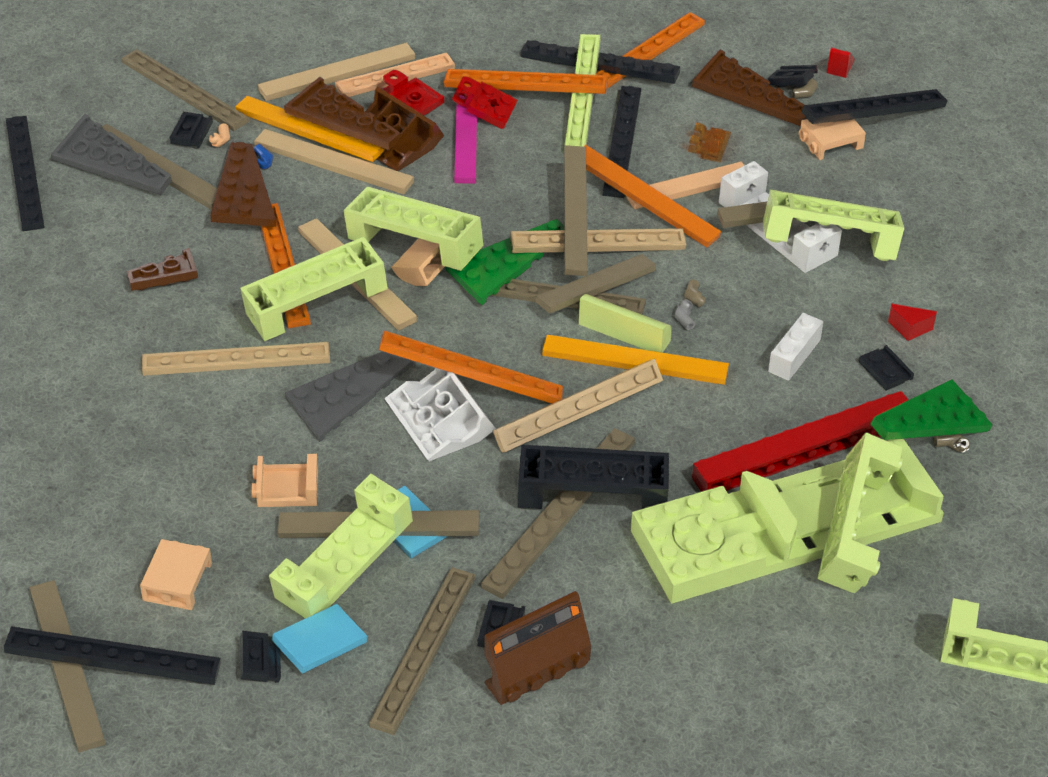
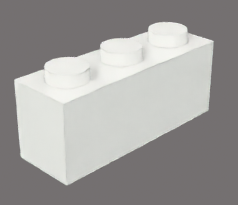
(795, 346)

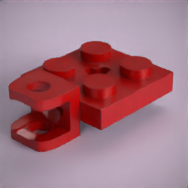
(411, 91)
(479, 98)

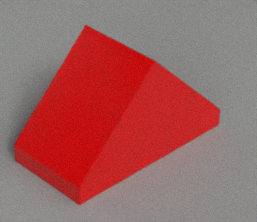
(839, 62)
(911, 321)

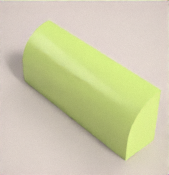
(623, 324)

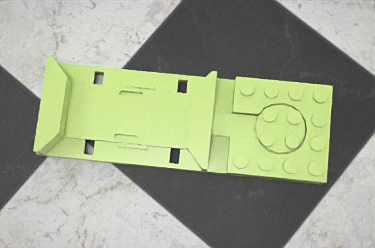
(757, 531)

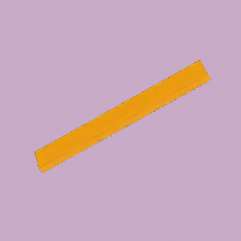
(277, 117)
(628, 357)

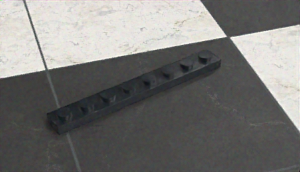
(607, 62)
(873, 106)
(623, 133)
(24, 173)
(112, 655)

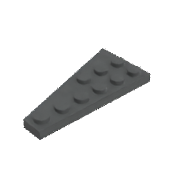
(107, 155)
(342, 393)

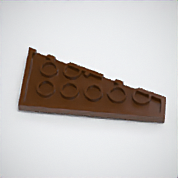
(744, 86)
(340, 113)
(242, 191)

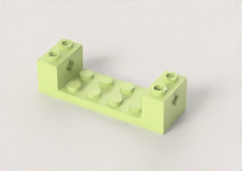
(883, 224)
(454, 231)
(311, 279)
(346, 553)
(845, 561)
(991, 650)

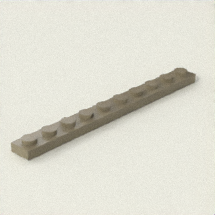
(544, 529)

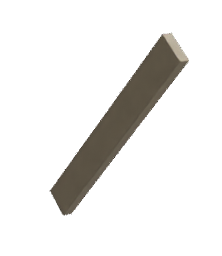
(185, 90)
(181, 178)
(575, 211)
(529, 290)
(423, 524)
(422, 651)
(68, 675)

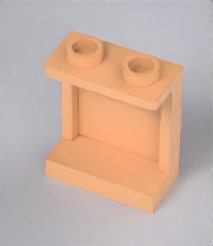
(831, 135)
(286, 483)
(175, 574)

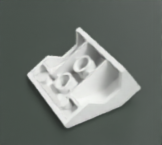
(439, 414)

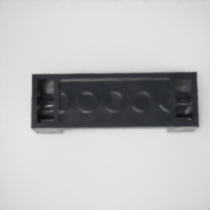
(591, 471)

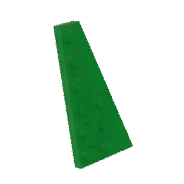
(497, 266)
(933, 413)

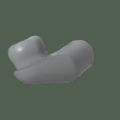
(682, 314)

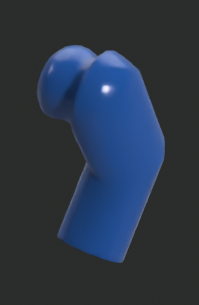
(266, 157)

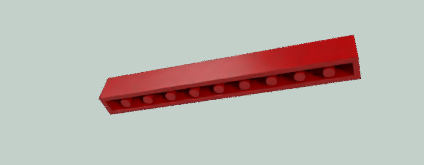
(793, 446)

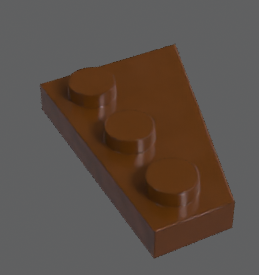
(169, 271)

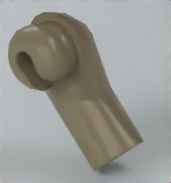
(806, 91)
(693, 295)
(955, 442)

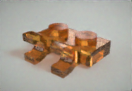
(715, 142)

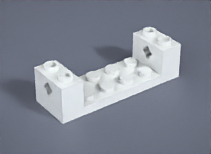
(806, 245)

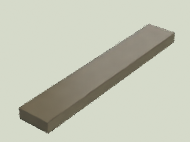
(595, 283)

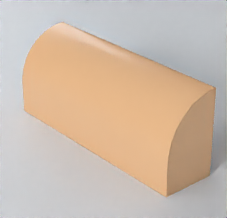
(419, 263)

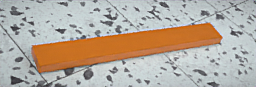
(660, 42)
(531, 81)
(650, 198)
(281, 259)
(470, 367)

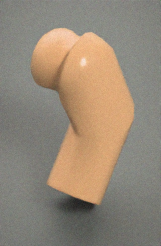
(221, 138)

